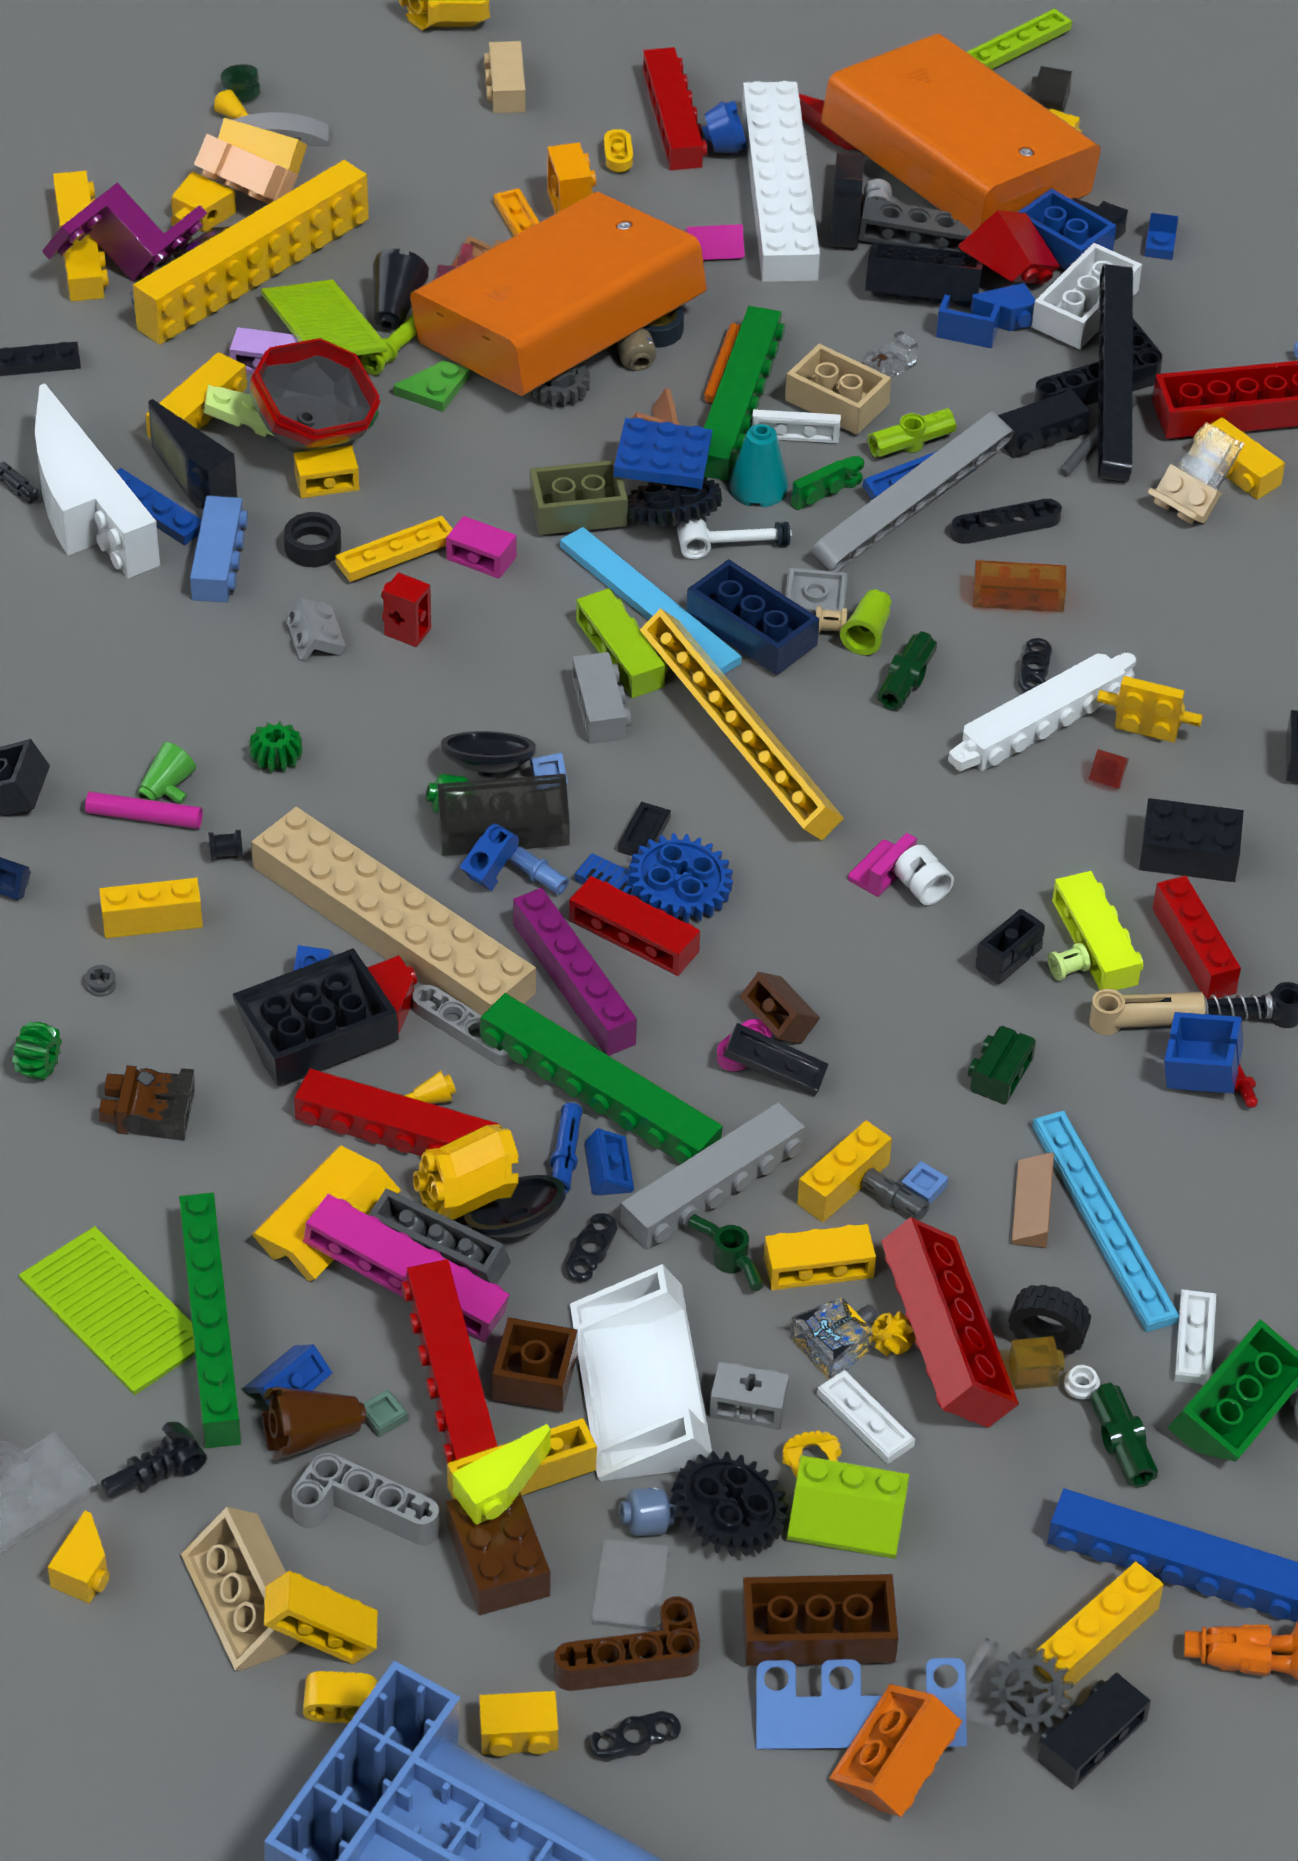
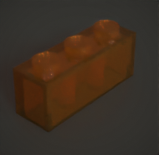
(1019, 586)

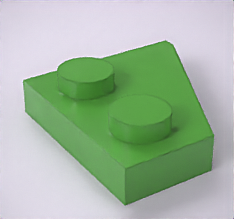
(433, 386)

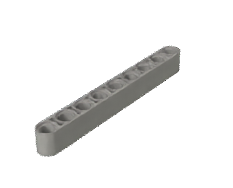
(912, 492)

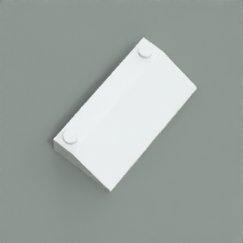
(640, 1377)

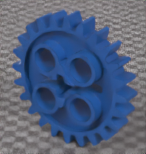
(680, 877)

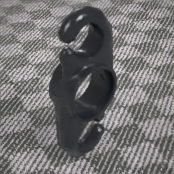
(1041, 657)
(581, 1257)
(645, 1723)

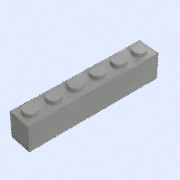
(712, 1175)

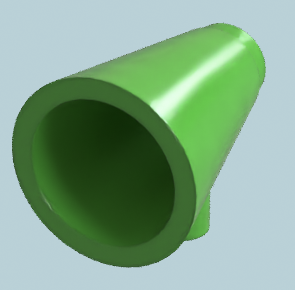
(166, 772)

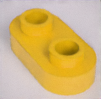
(618, 150)

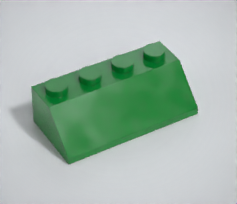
(1240, 1395)

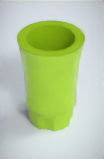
(865, 627)

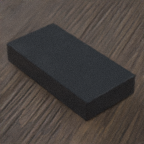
(646, 824)

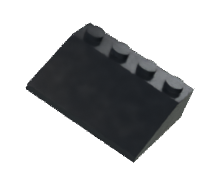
(922, 273)
(317, 1016)

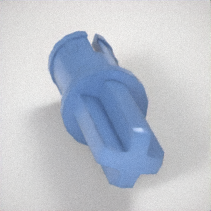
(539, 871)

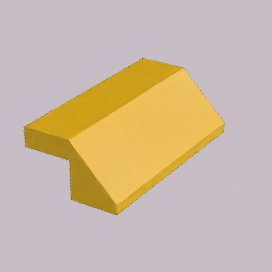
(342, 1176)

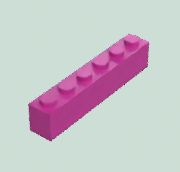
(385, 1254)

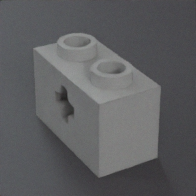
(749, 1395)

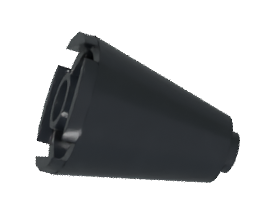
(393, 281)

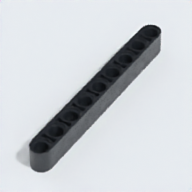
(1115, 373)

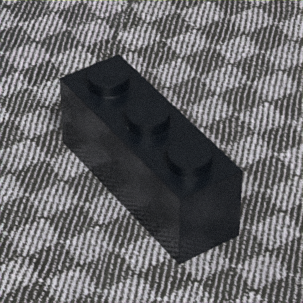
(1046, 423)
(1093, 1730)

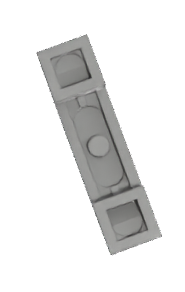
(293, 125)

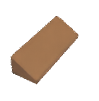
(1033, 1200)

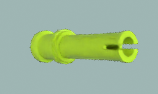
(375, 362)

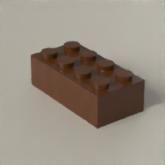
(819, 1619)

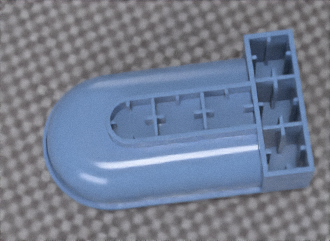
(410, 1793)

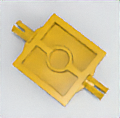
(1149, 709)

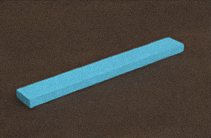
(642, 593)
(1106, 1222)

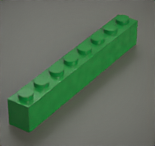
(740, 388)
(598, 1080)
(210, 1321)

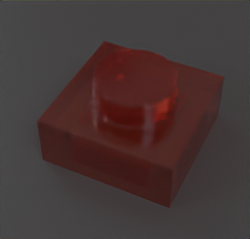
(1108, 768)

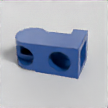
(490, 856)

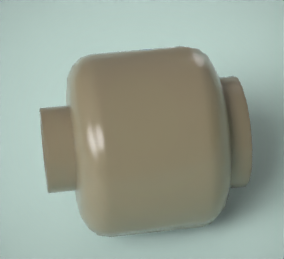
(637, 350)

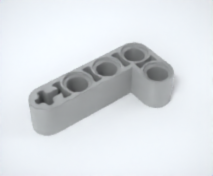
(412, 1517)

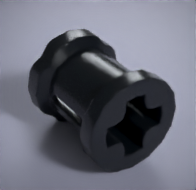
(225, 845)

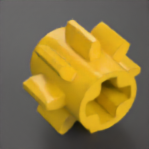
(892, 1333)

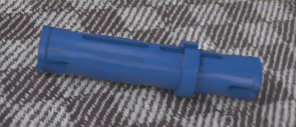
(564, 1159)

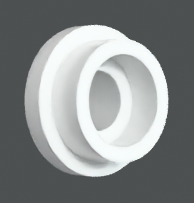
(1084, 1375)

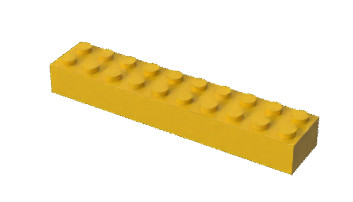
(251, 252)

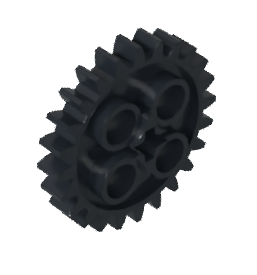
(672, 503)
(729, 1503)

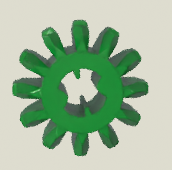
(275, 746)
(36, 1050)

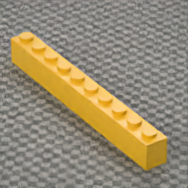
(742, 725)

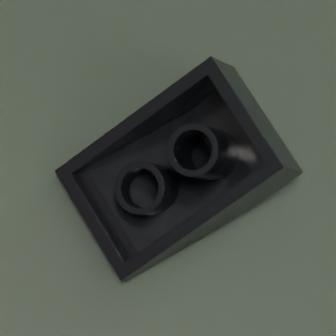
(21, 776)

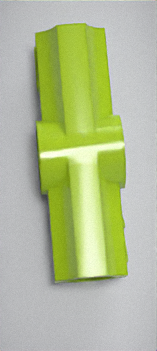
(911, 432)

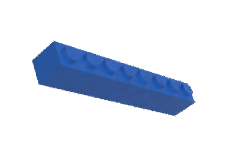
(1176, 1554)

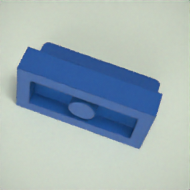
(297, 1369)

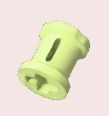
(1068, 961)

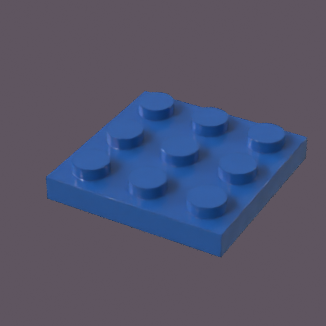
(663, 453)

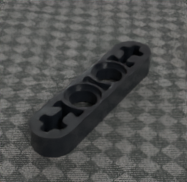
(972, 527)

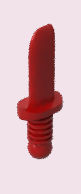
(1245, 1087)

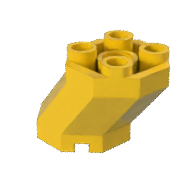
(446, 12)
(468, 1172)

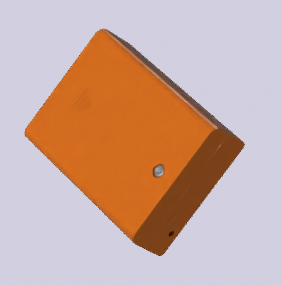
(957, 131)
(559, 292)

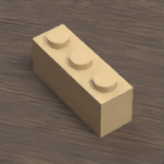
(505, 77)

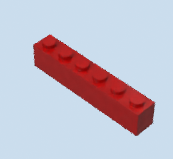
(674, 109)
(379, 1114)
(449, 1360)

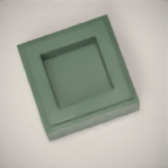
(384, 1413)

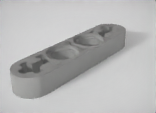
(457, 1029)

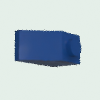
(1015, 306)

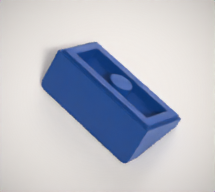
(608, 1163)

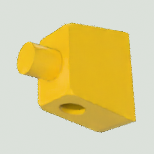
(212, 196)

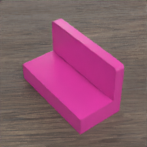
(719, 241)
(876, 870)

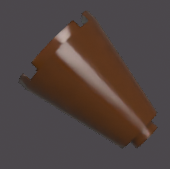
(308, 1419)

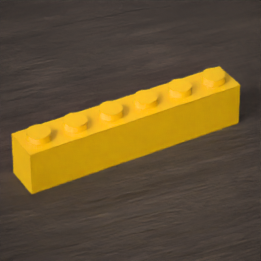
(83, 260)

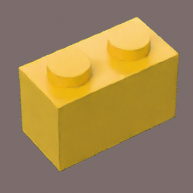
(326, 471)
(518, 1723)

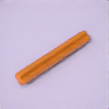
(721, 362)

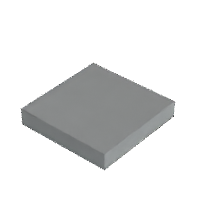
(817, 588)

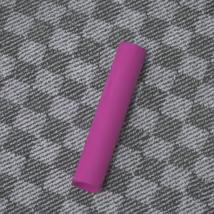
(143, 810)

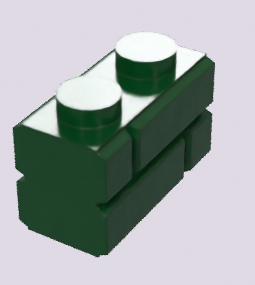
(1002, 1064)

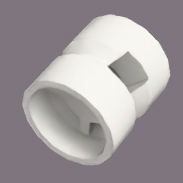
(924, 874)

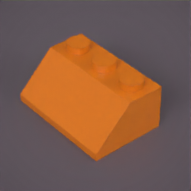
(896, 1749)

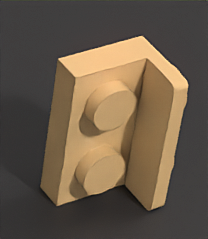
(1186, 494)

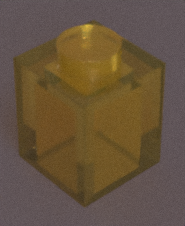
(1035, 1362)

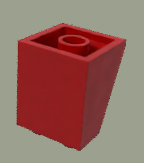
(1012, 248)

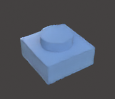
(548, 765)
(925, 1182)

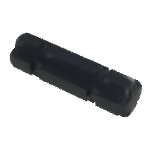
(18, 483)

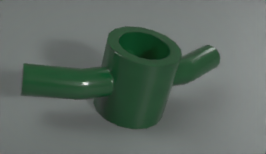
(730, 1249)

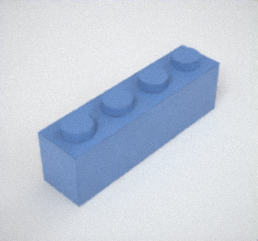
(218, 549)

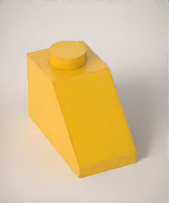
(80, 1562)

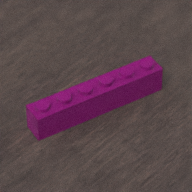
(574, 972)

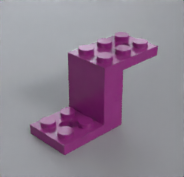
(125, 233)

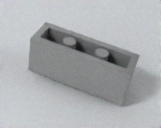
(600, 697)

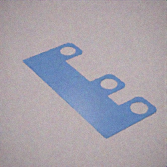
(837, 1714)

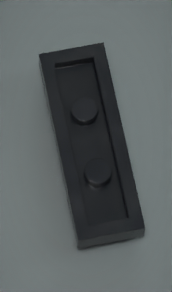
(39, 358)
(775, 1059)

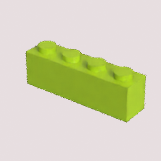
(614, 631)

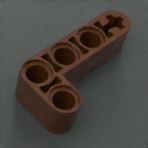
(625, 1651)

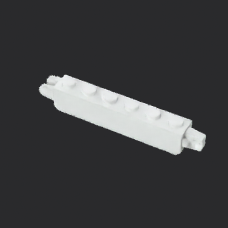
(1040, 711)

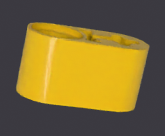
(335, 1695)

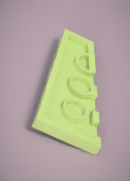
(234, 408)

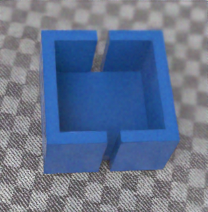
(1204, 1052)

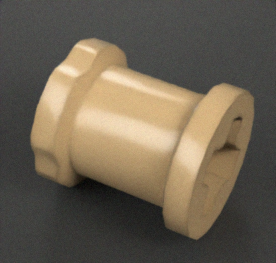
(831, 619)

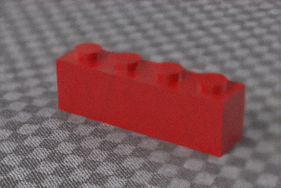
(634, 925)
(1196, 938)

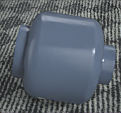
(647, 1511)

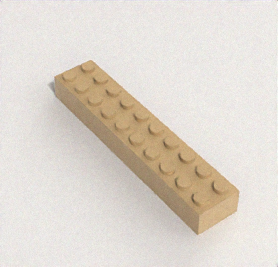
(389, 913)

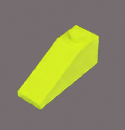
(495, 1480)

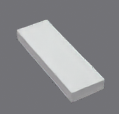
(800, 425)
(1195, 1337)
(866, 1417)

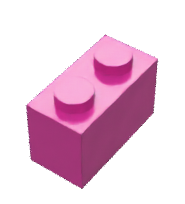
(481, 547)

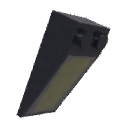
(192, 457)

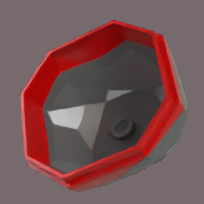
(313, 395)

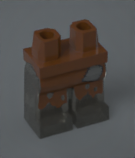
(149, 1102)

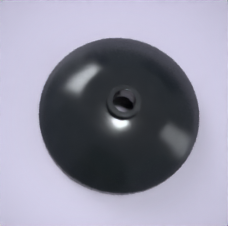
(488, 751)
(529, 1208)

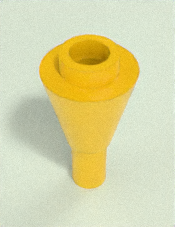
(229, 105)
(435, 1089)

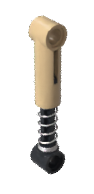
(1115, 1011)

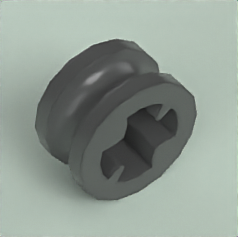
(97, 972)

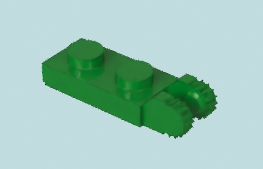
(827, 481)

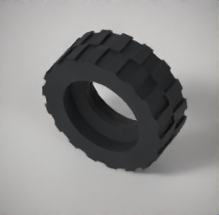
(1054, 1304)

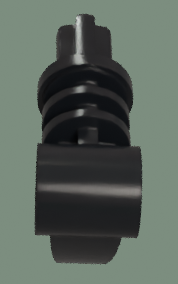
(177, 1451)

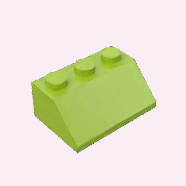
(848, 1507)

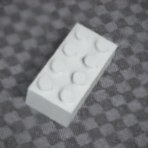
(1071, 303)

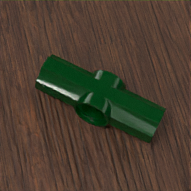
(907, 671)
(1123, 1435)

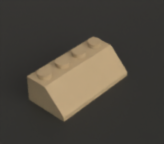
(230, 1570)

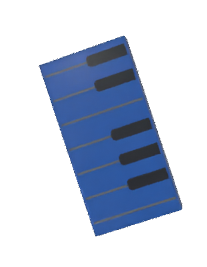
(604, 871)

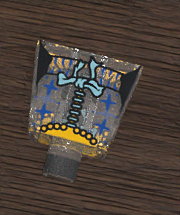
(834, 1335)

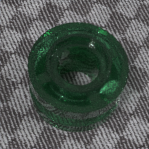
(242, 81)

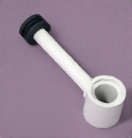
(696, 537)

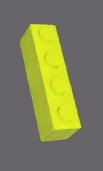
(1096, 925)

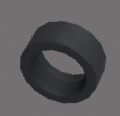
(307, 524)

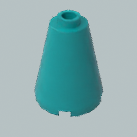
(759, 469)

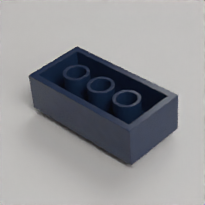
(753, 616)

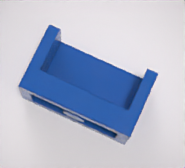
(967, 327)

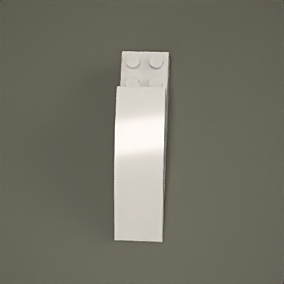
(87, 496)

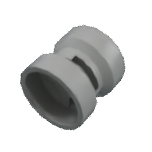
(878, 189)

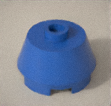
(724, 128)

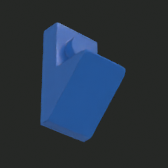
(1161, 236)

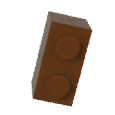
(779, 1007)

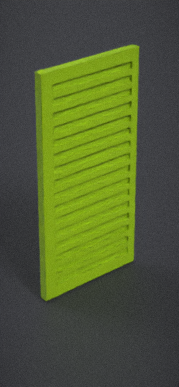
(326, 313)
(113, 1309)

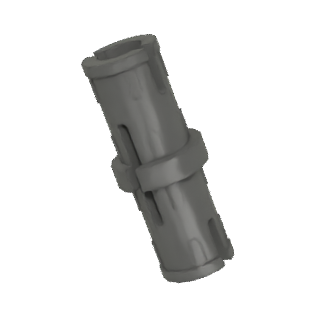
(895, 1194)

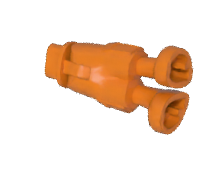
(1244, 1649)

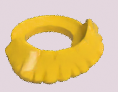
(794, 1447)

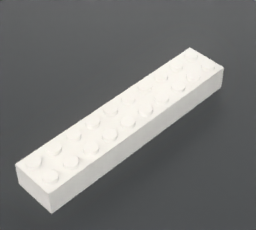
(780, 182)

